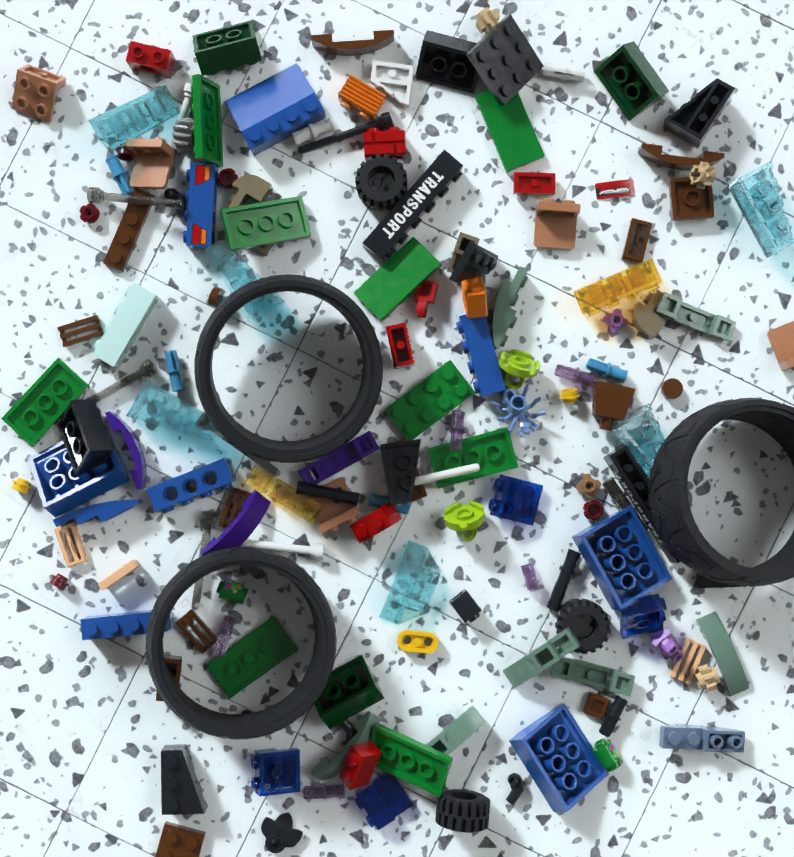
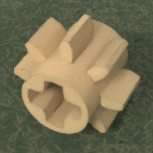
(487, 20)
(702, 175)
(707, 678)

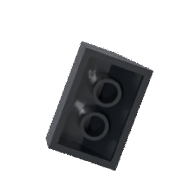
(445, 62)
(85, 436)

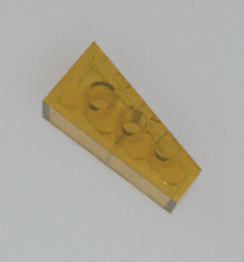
(618, 287)

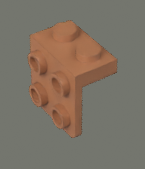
(152, 162)
(556, 224)
(783, 345)
(334, 513)

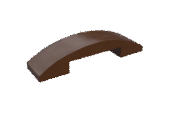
(353, 48)
(654, 154)

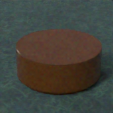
(215, 297)
(671, 388)

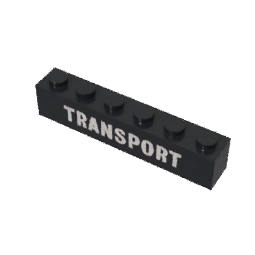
(413, 205)
(635, 484)

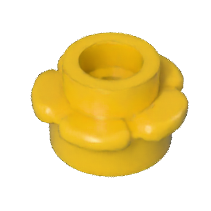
(569, 395)
(21, 485)

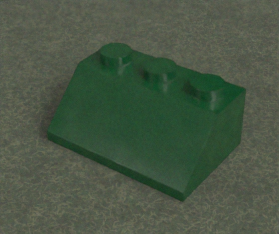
(226, 48)
(631, 80)
(348, 692)

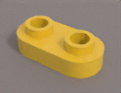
(417, 641)

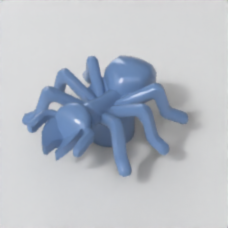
(515, 406)

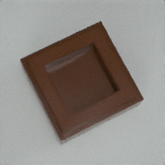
(596, 705)

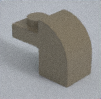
(250, 187)
(460, 247)
(644, 317)

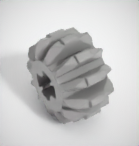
(183, 136)

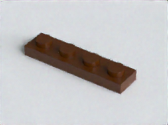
(127, 233)

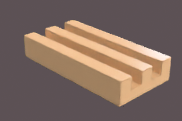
(77, 537)
(119, 574)
(695, 663)

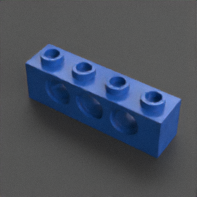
(159, 493)

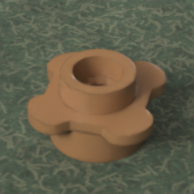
(582, 487)

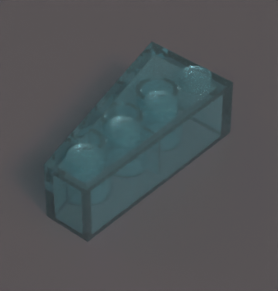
(134, 117)
(763, 209)
(237, 273)
(167, 410)
(641, 435)

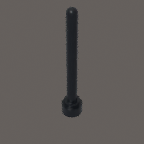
(383, 122)

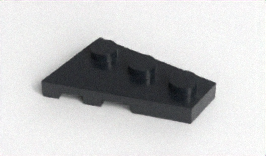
(474, 262)
(399, 468)

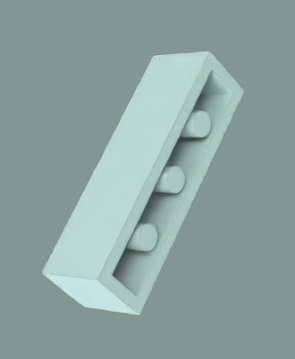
(125, 326)

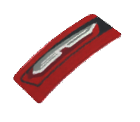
(614, 189)

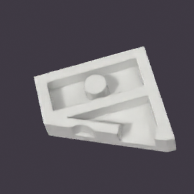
(393, 80)

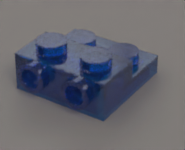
(515, 499)
(644, 618)
(276, 771)
(383, 800)

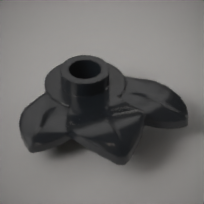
(281, 830)

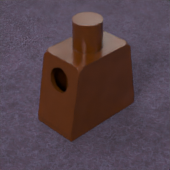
(610, 403)

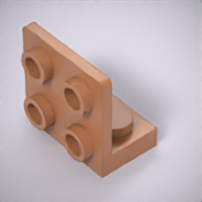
(36, 92)

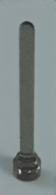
(96, 195)
(146, 369)
(205, 424)
(208, 519)

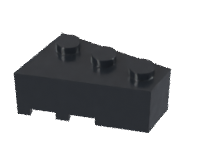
(699, 115)
(179, 783)

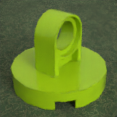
(518, 364)
(464, 518)

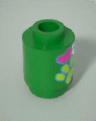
(232, 591)
(607, 754)

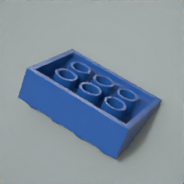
(275, 109)
(63, 490)
(622, 558)
(559, 758)

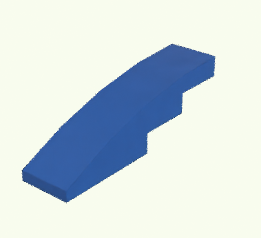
(104, 511)

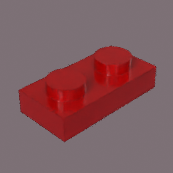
(534, 183)

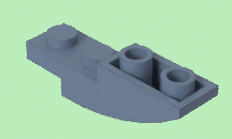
(702, 737)

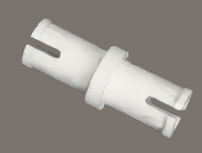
(564, 72)
(313, 131)

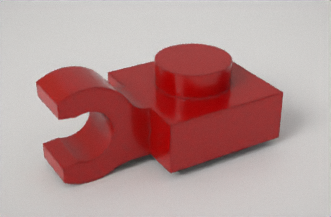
(425, 295)

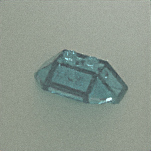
(411, 586)

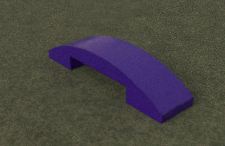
(339, 459)
(138, 474)
(242, 526)

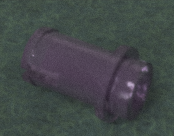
(530, 576)

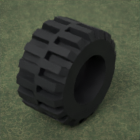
(381, 165)
(601, 623)
(462, 811)

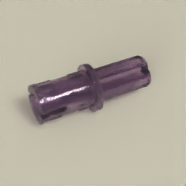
(575, 375)
(457, 430)
(224, 636)
(324, 791)

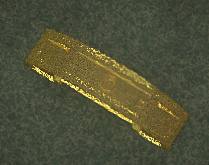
(284, 494)

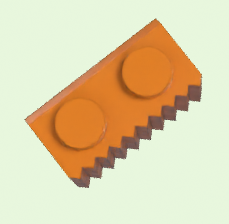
(361, 98)
(474, 297)

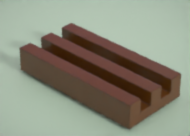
(632, 257)
(64, 336)
(228, 503)
(188, 633)

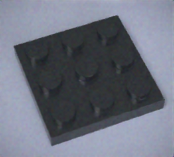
(505, 60)

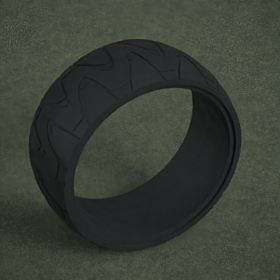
(308, 448)
(670, 495)
(274, 717)

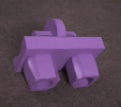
(667, 645)

